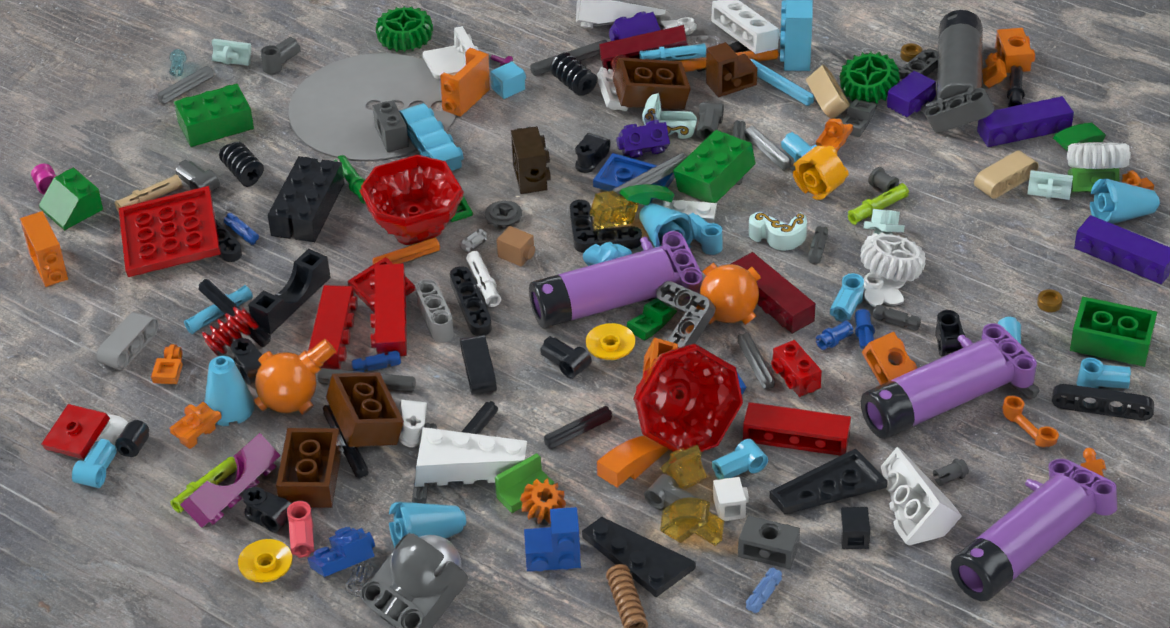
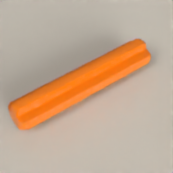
(411, 252)

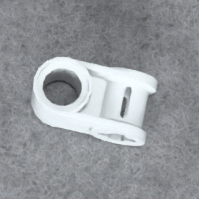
(414, 420)

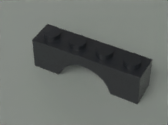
(307, 277)

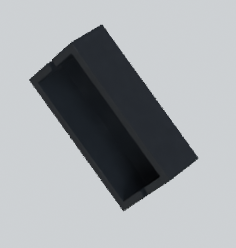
(306, 199)

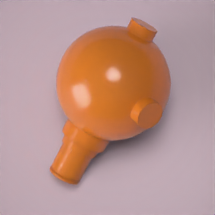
(731, 291)
(289, 380)

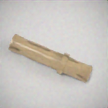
(150, 193)

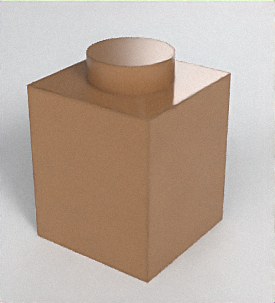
(515, 246)

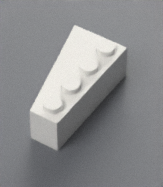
(464, 457)

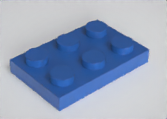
(621, 169)

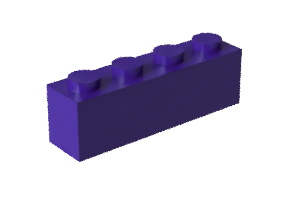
(1025, 121)
(1124, 249)

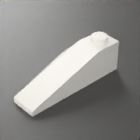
(605, 12)
(918, 504)

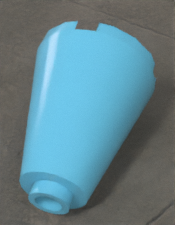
(1121, 201)
(660, 220)
(228, 391)
(425, 520)

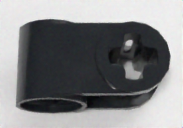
(591, 152)
(947, 332)
(246, 359)
(265, 508)

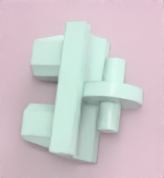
(231, 52)
(1050, 185)
(884, 221)

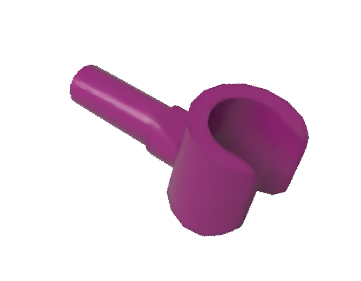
(502, 61)

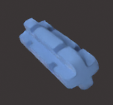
(763, 590)

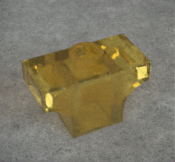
(612, 210)
(685, 467)

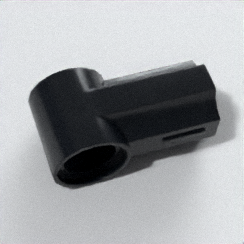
(570, 360)

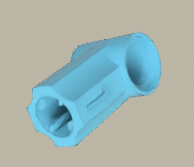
(795, 146)
(708, 235)
(848, 298)
(1095, 374)
(744, 458)
(93, 468)

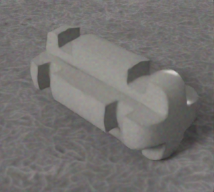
(473, 240)

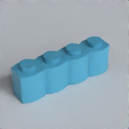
(429, 136)

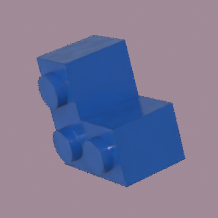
(556, 545)

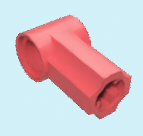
(300, 529)

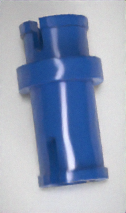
(831, 336)

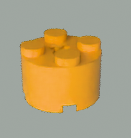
(820, 171)

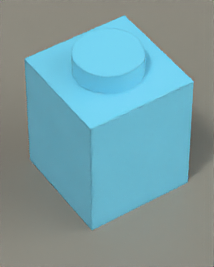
(508, 80)

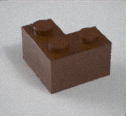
(728, 71)

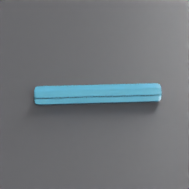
(784, 84)

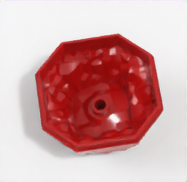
(412, 197)
(688, 399)

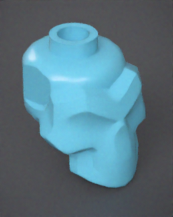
(605, 252)

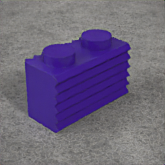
(911, 94)

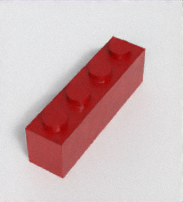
(389, 308)
(333, 322)
(797, 429)

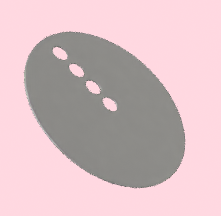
(331, 103)

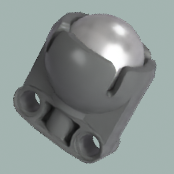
(416, 582)

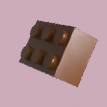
(640, 78)
(364, 409)
(310, 466)

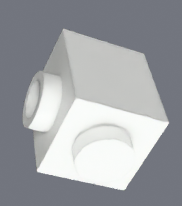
(730, 498)

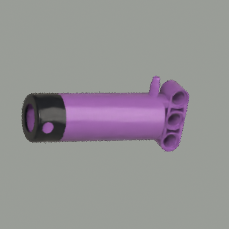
(615, 282)
(948, 382)
(1032, 528)

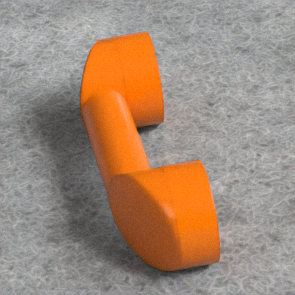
(1013, 409)

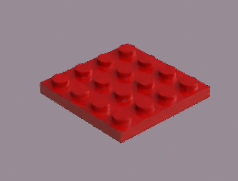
(168, 231)

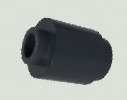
(132, 438)

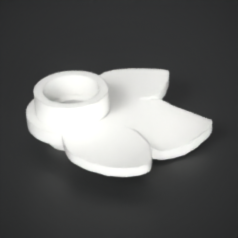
(688, 23)
(880, 290)

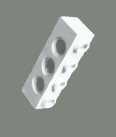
(745, 25)

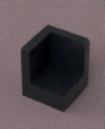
(855, 528)

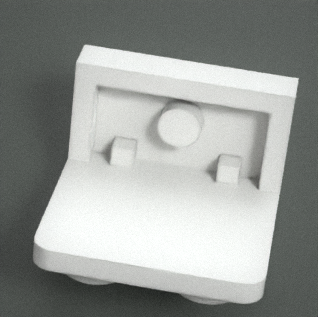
(450, 58)

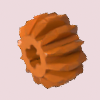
(541, 491)

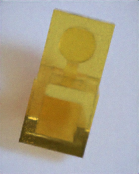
(689, 517)

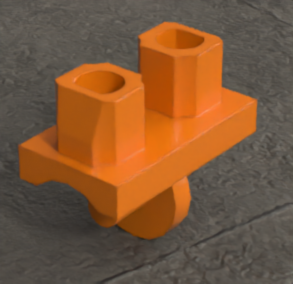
(834, 134)
(194, 423)

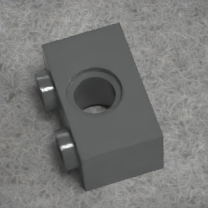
(390, 126)
(768, 542)

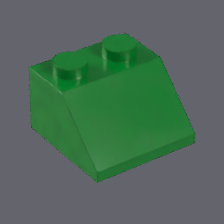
(71, 199)

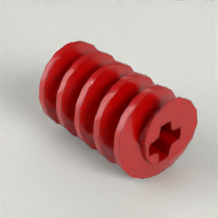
(230, 330)

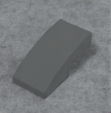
(859, 116)

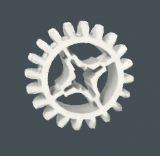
(1098, 155)
(892, 257)

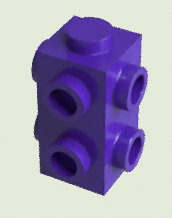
(637, 25)
(647, 138)

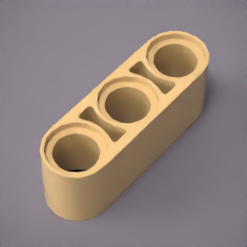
(827, 92)
(1005, 174)

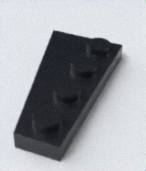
(833, 481)
(649, 562)

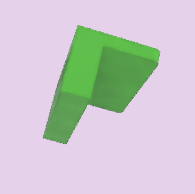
(1085, 178)
(512, 482)

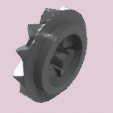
(506, 208)

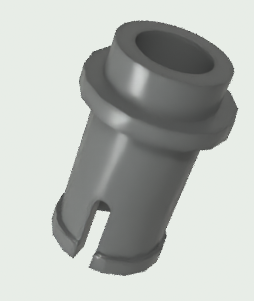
(955, 470)

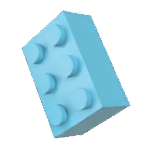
(796, 34)

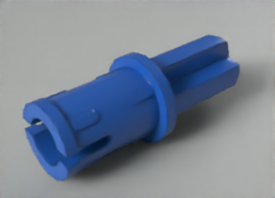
(864, 328)

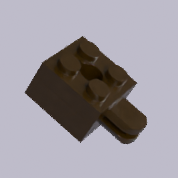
(530, 159)

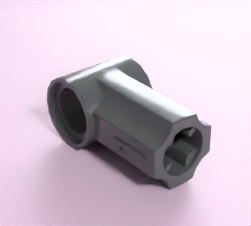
(275, 56)
(709, 118)
(196, 177)
(665, 492)

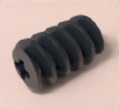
(573, 74)
(241, 163)

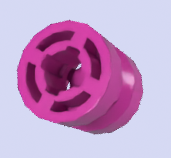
(42, 176)

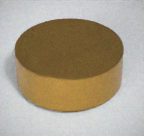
(910, 51)
(1049, 300)

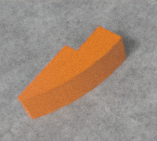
(629, 460)

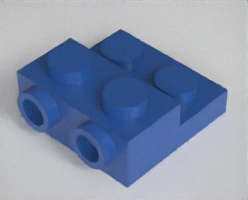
(347, 549)

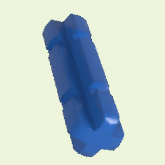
(241, 228)
(376, 362)

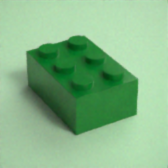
(214, 115)
(714, 167)
(1113, 331)

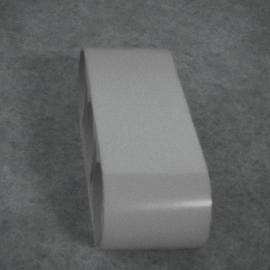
(434, 310)
(127, 340)

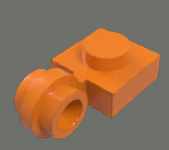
(995, 70)
(168, 369)

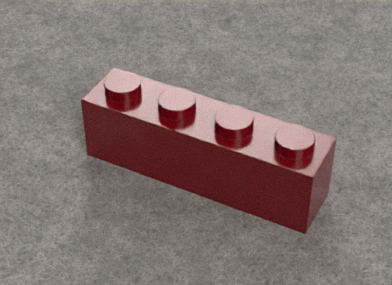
(633, 45)
(778, 296)

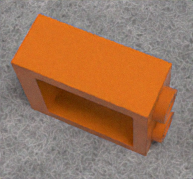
(44, 248)

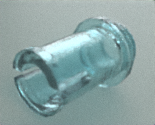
(177, 60)

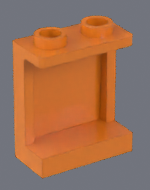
(468, 85)

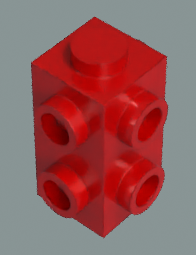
(796, 368)

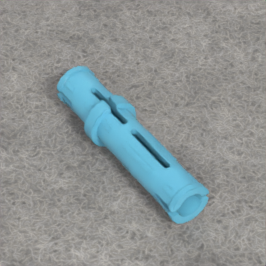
(675, 53)
(213, 312)

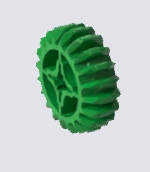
(404, 28)
(869, 77)

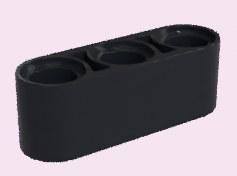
(478, 364)

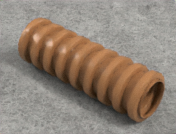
(626, 597)

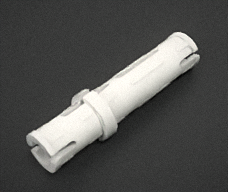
(486, 284)

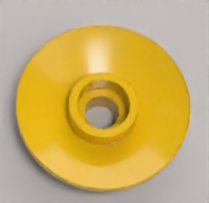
(610, 341)
(265, 560)

